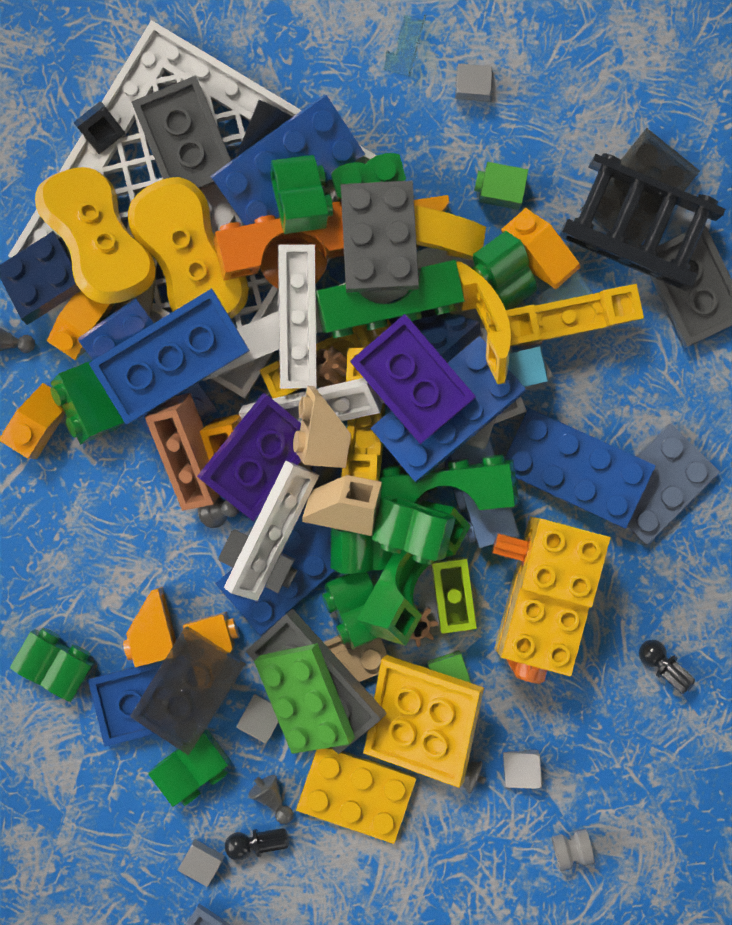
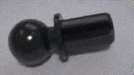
(654, 654)
(239, 845)

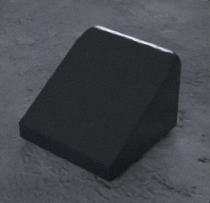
(99, 127)

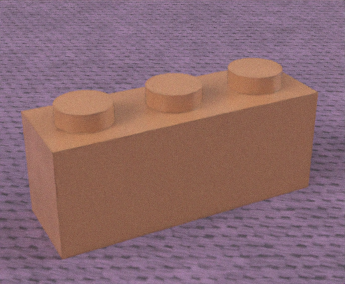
(180, 445)

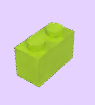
(453, 595)

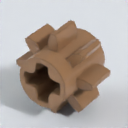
(330, 367)
(424, 630)

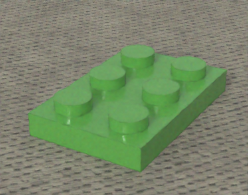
(304, 699)

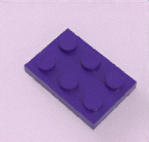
(412, 379)
(253, 457)

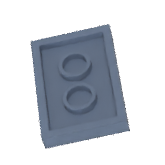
(675, 482)

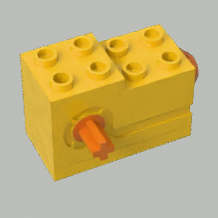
(548, 596)

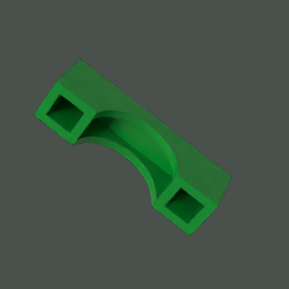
(437, 290)
(487, 483)
(391, 607)

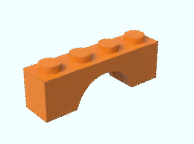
(242, 247)

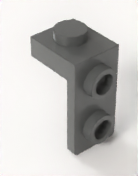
(282, 573)

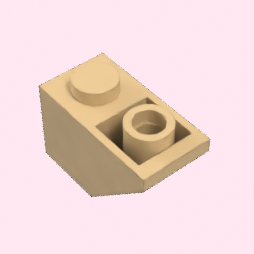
(322, 435)
(345, 504)

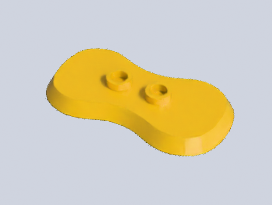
(176, 229)
(104, 255)

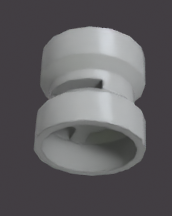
(575, 849)

